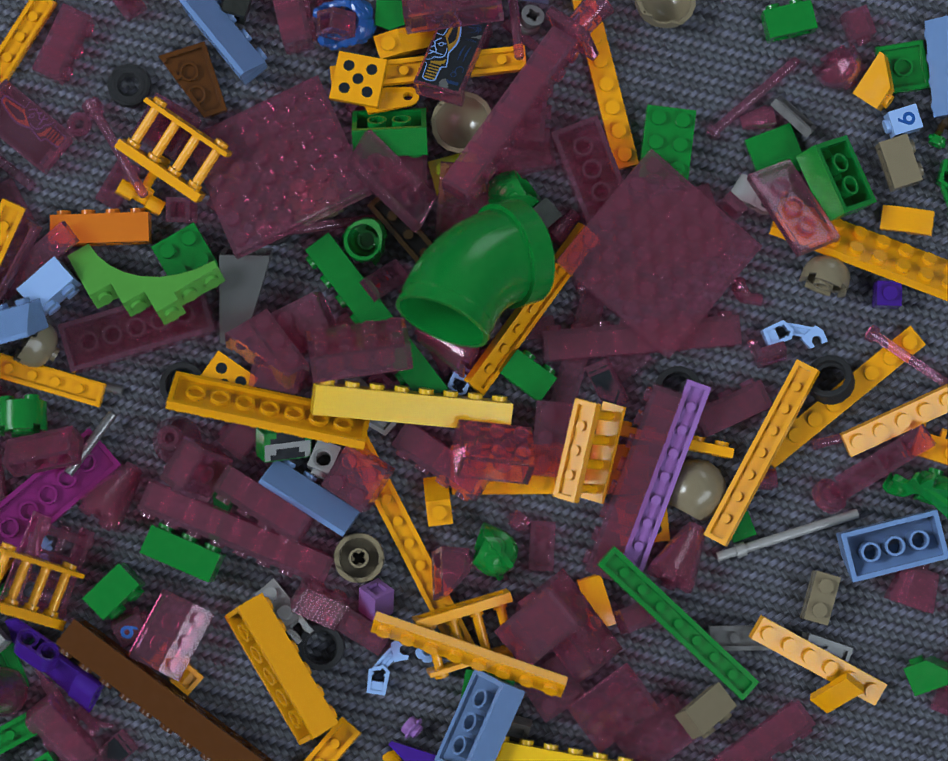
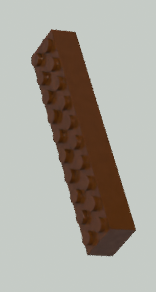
(154, 695)

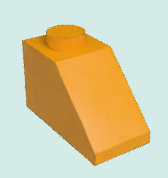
(877, 84)
(437, 503)

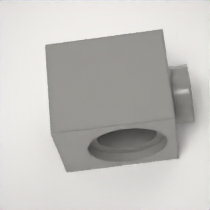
(322, 448)

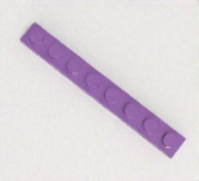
(666, 472)

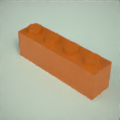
(107, 228)

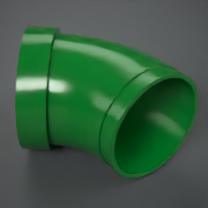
(478, 272)

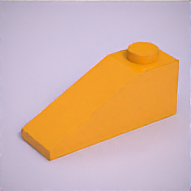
(399, 44)

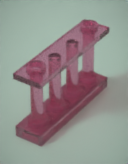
(31, 544)

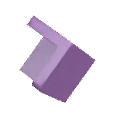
(376, 597)

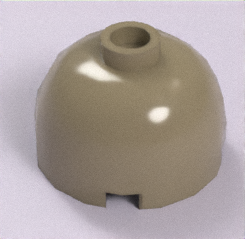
(826, 275)
(38, 348)

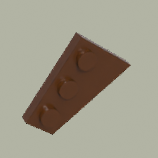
(197, 78)

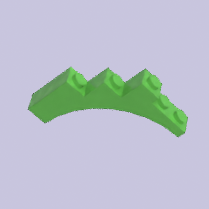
(137, 292)

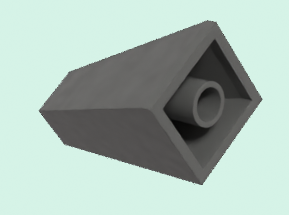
(242, 286)

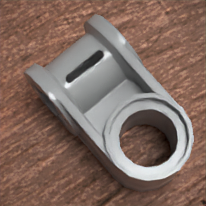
(747, 195)

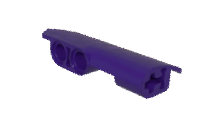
(46, 657)

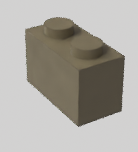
(899, 162)
(820, 597)
(705, 711)

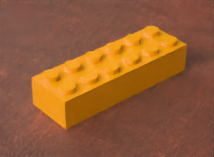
(281, 668)

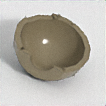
(665, 12)
(456, 125)
(698, 489)

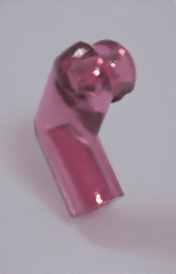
(743, 293)

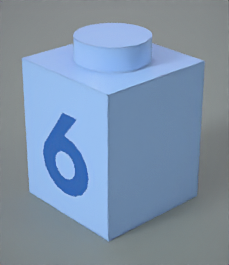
(902, 121)

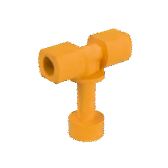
(151, 203)

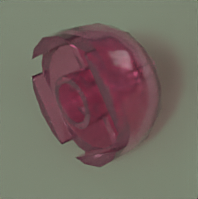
(839, 68)

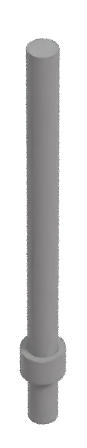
(742, 549)

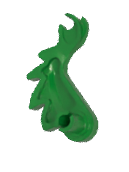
(927, 487)

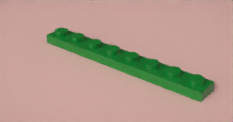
(677, 623)

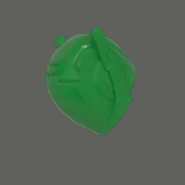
(512, 185)
(365, 240)
(494, 551)

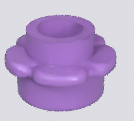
(412, 727)

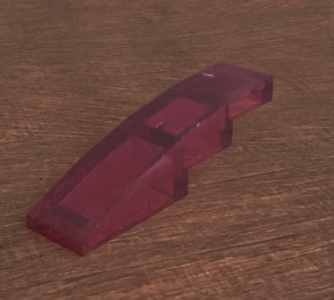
(885, 460)

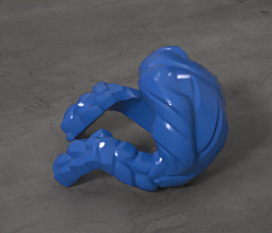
(364, 22)

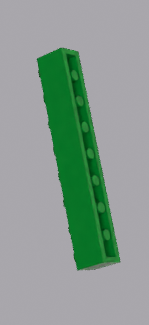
(346, 279)

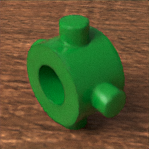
(937, 141)

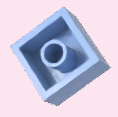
(50, 284)

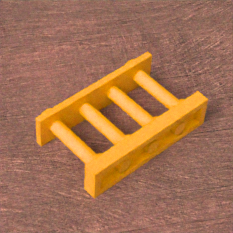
(172, 174)
(577, 451)
(29, 610)
(451, 616)

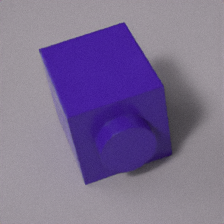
(886, 295)

